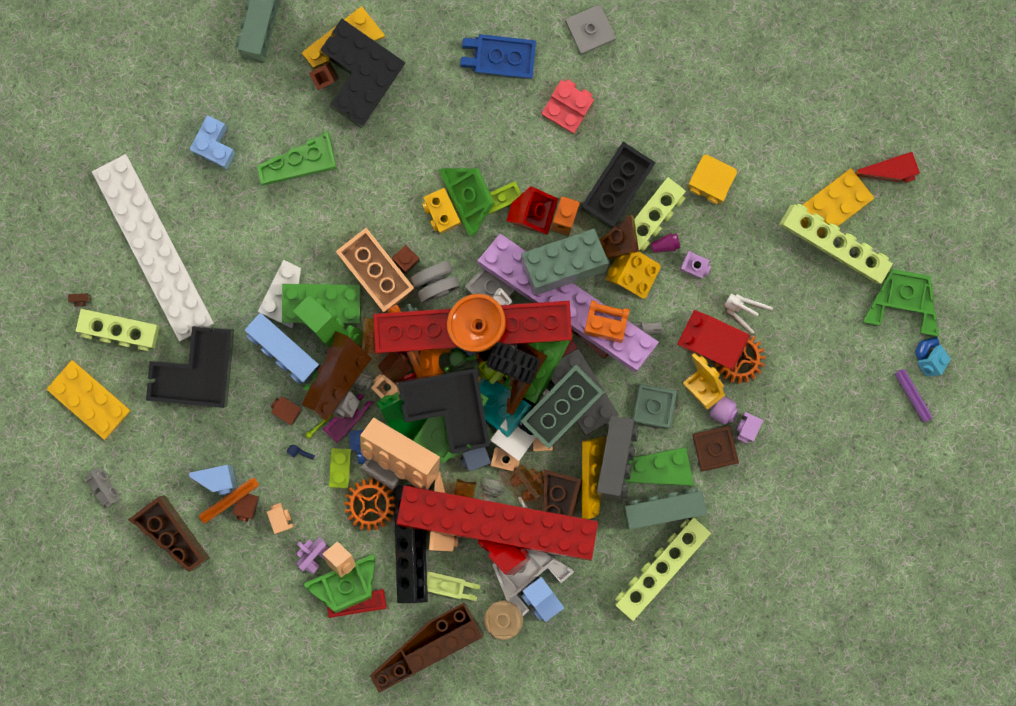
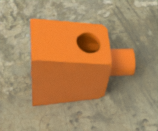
(565, 215)

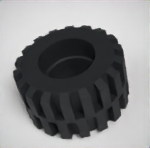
(513, 362)

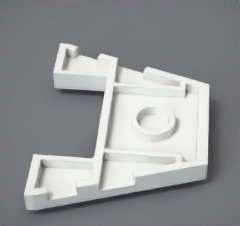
(534, 567)

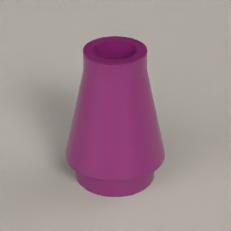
(666, 244)

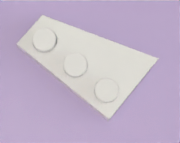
(272, 303)

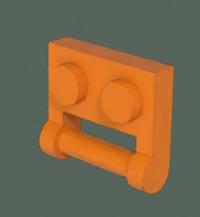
(605, 327)

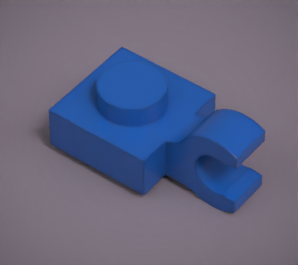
(355, 444)

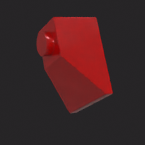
(533, 210)

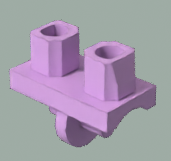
(306, 561)

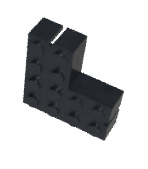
(370, 71)
(202, 380)
(453, 396)

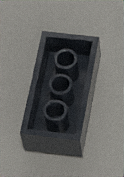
(617, 185)

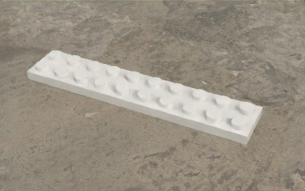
(152, 246)

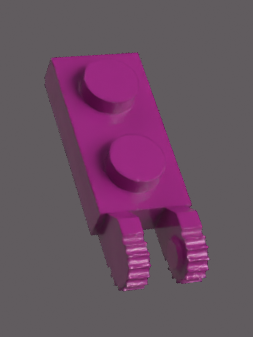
(341, 426)

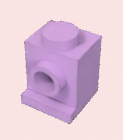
(688, 265)
(748, 428)

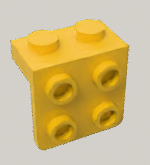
(712, 179)
(634, 273)
(704, 383)

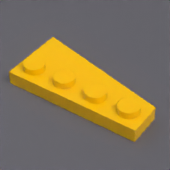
(358, 19)
(592, 461)

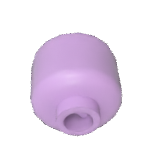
(724, 410)

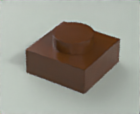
(79, 300)

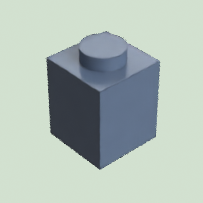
(475, 459)

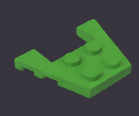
(909, 293)

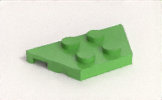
(469, 195)
(347, 591)

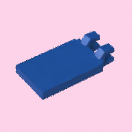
(500, 56)

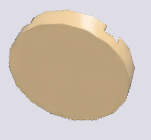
(503, 620)

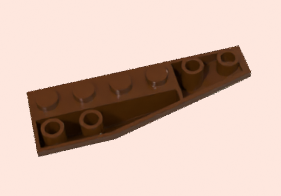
(429, 645)

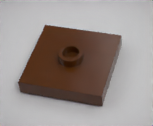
(715, 448)

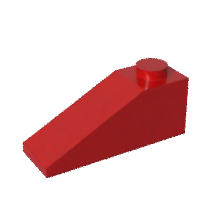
(894, 169)

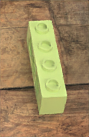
(667, 189)
(88, 319)

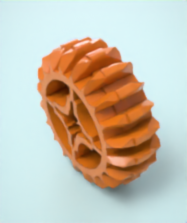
(748, 360)
(359, 518)

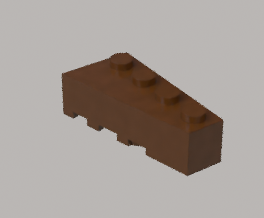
(336, 376)

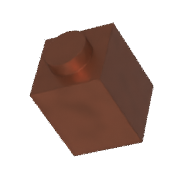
(323, 75)
(406, 259)
(395, 366)
(285, 410)
(246, 507)

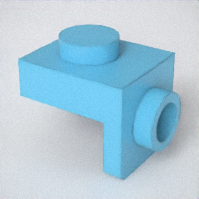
(935, 363)

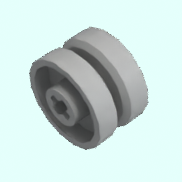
(435, 282)

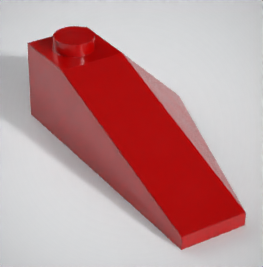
(507, 558)

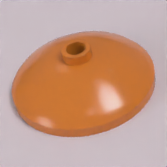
(471, 312)

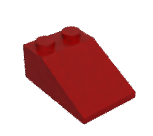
(713, 340)

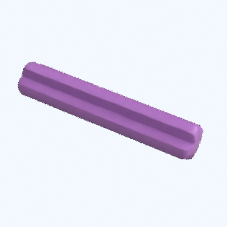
(913, 395)

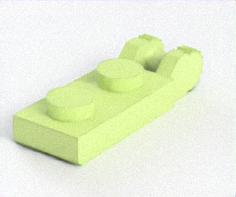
(449, 586)

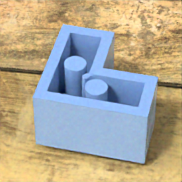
(208, 143)
(542, 599)

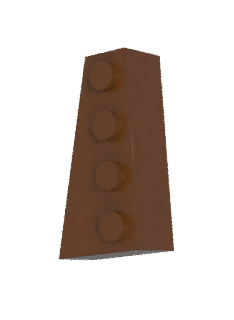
(560, 493)
(170, 532)

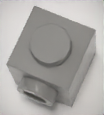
(347, 406)

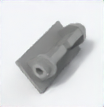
(99, 480)

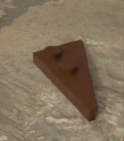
(621, 239)
(520, 388)

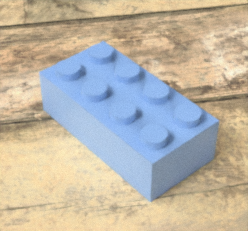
(280, 346)

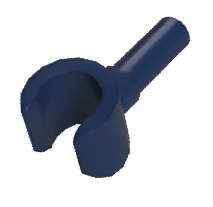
(293, 450)

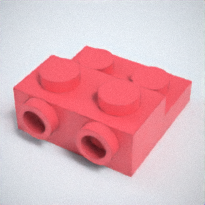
(568, 106)

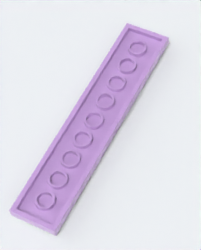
(503, 262)

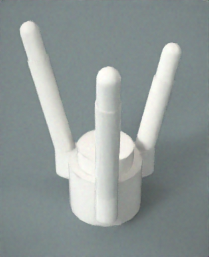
(736, 303)

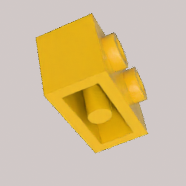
(441, 210)

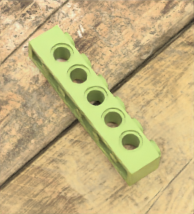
(880, 264)
(699, 535)

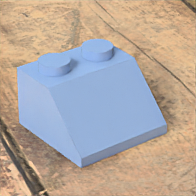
(216, 479)

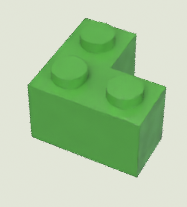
(319, 320)

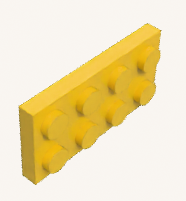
(838, 200)
(88, 399)

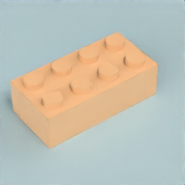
(375, 270)
(399, 454)

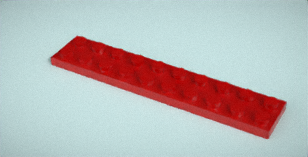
(429, 331)
(497, 523)

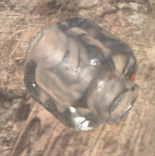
(363, 383)

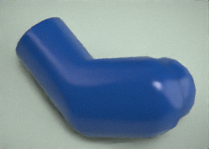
(924, 346)

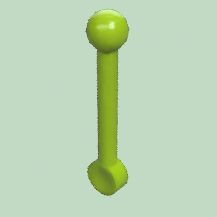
(309, 434)

